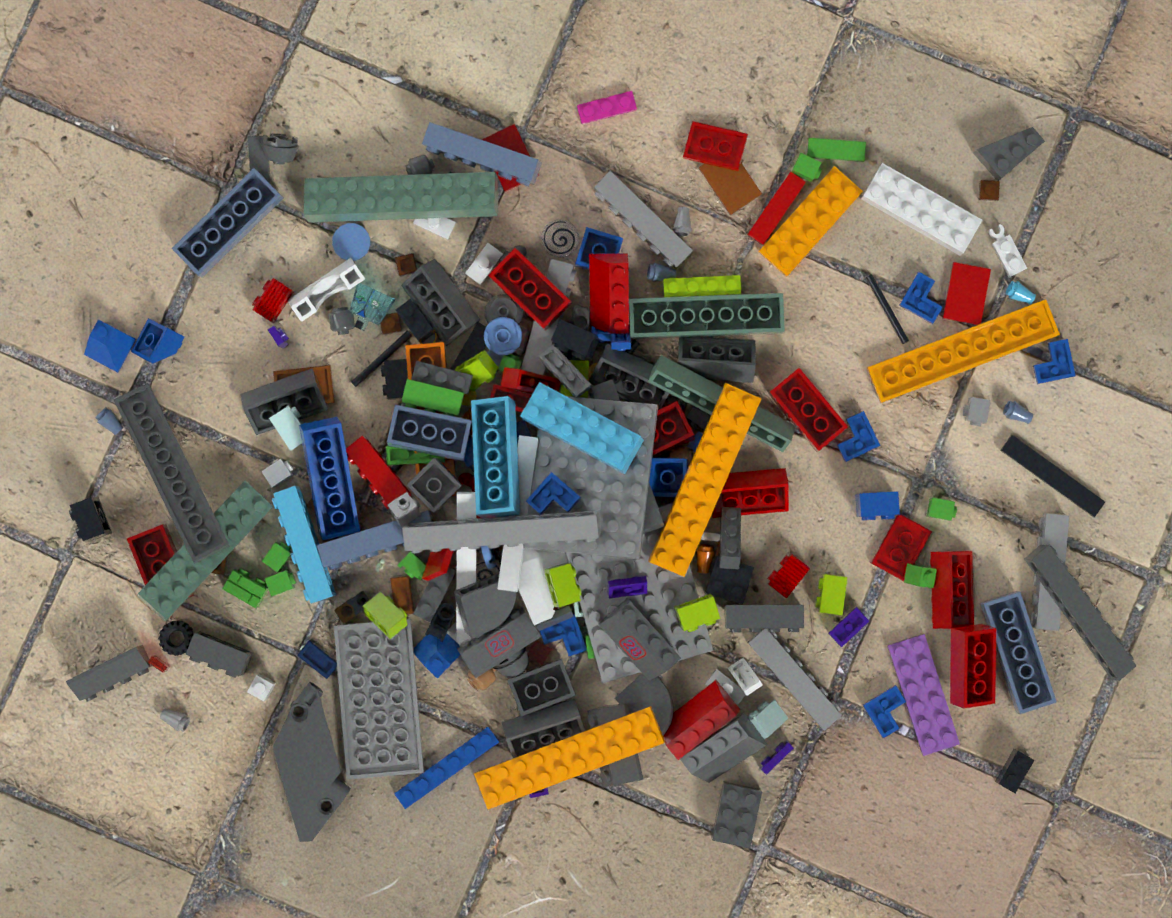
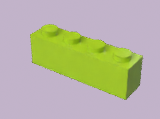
(702, 286)

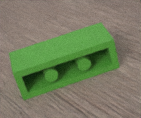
(432, 398)

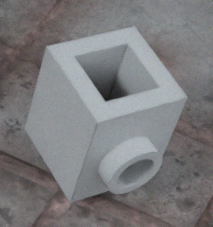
(976, 411)
(404, 509)

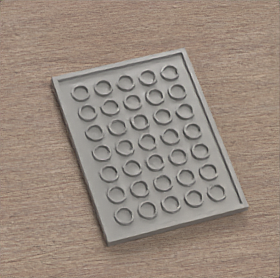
(615, 495)
(664, 592)

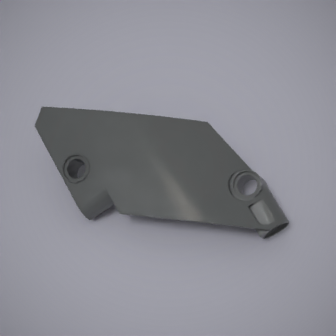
(309, 765)

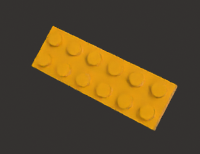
(810, 221)

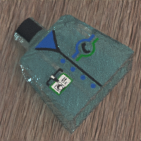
(369, 306)

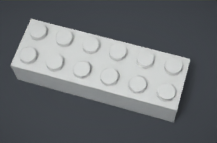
(921, 209)

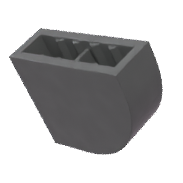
(483, 606)
(647, 693)

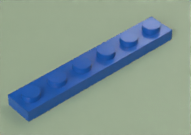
(446, 767)

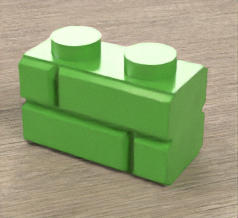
(245, 587)

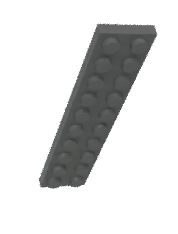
(171, 473)

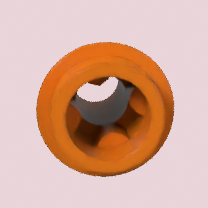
(704, 557)

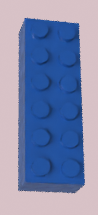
(329, 478)

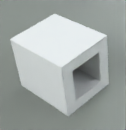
(278, 472)
(261, 687)

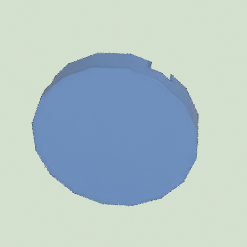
(351, 241)
(503, 335)
(489, 556)

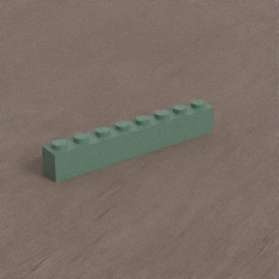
(705, 394)

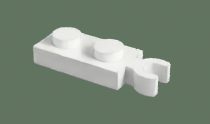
(1007, 252)

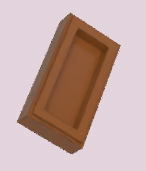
(402, 593)

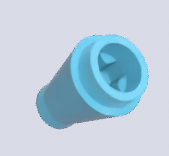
(1020, 293)

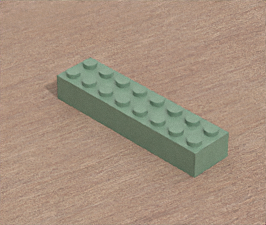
(706, 316)
(180, 574)

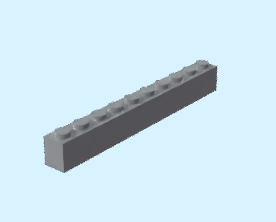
(501, 531)

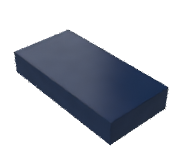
(318, 659)

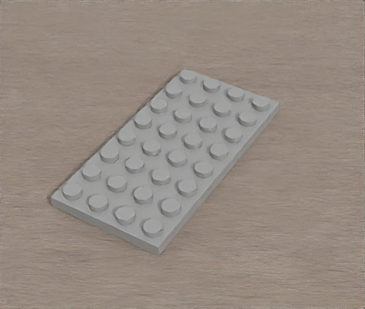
(378, 701)

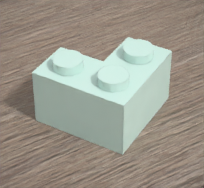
(287, 425)
(768, 718)

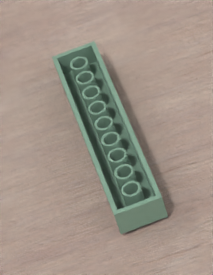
(401, 197)

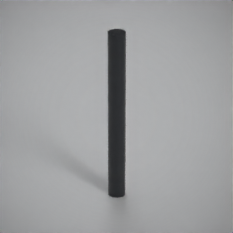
(887, 309)
(380, 359)

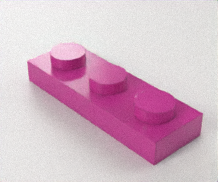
(606, 107)

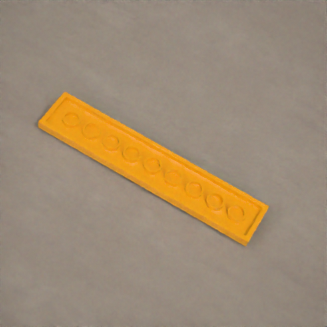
(963, 351)
(704, 479)
(569, 757)

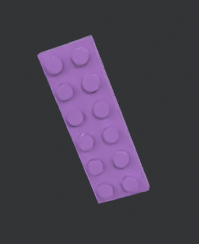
(923, 694)

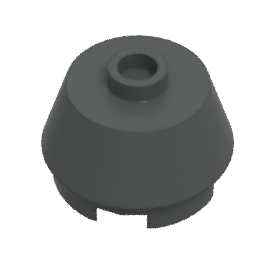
(279, 148)
(503, 306)
(514, 664)

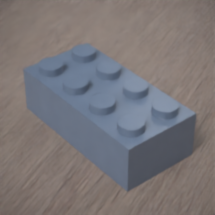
(429, 433)

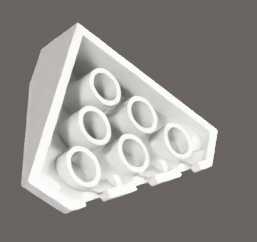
(533, 582)

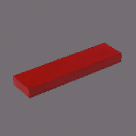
(776, 208)

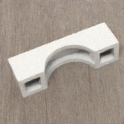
(341, 278)

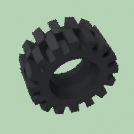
(165, 633)

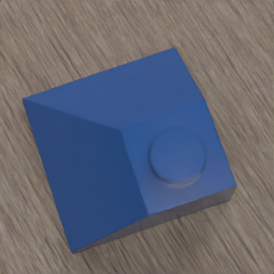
(156, 342)
(108, 346)
(667, 475)
(435, 654)

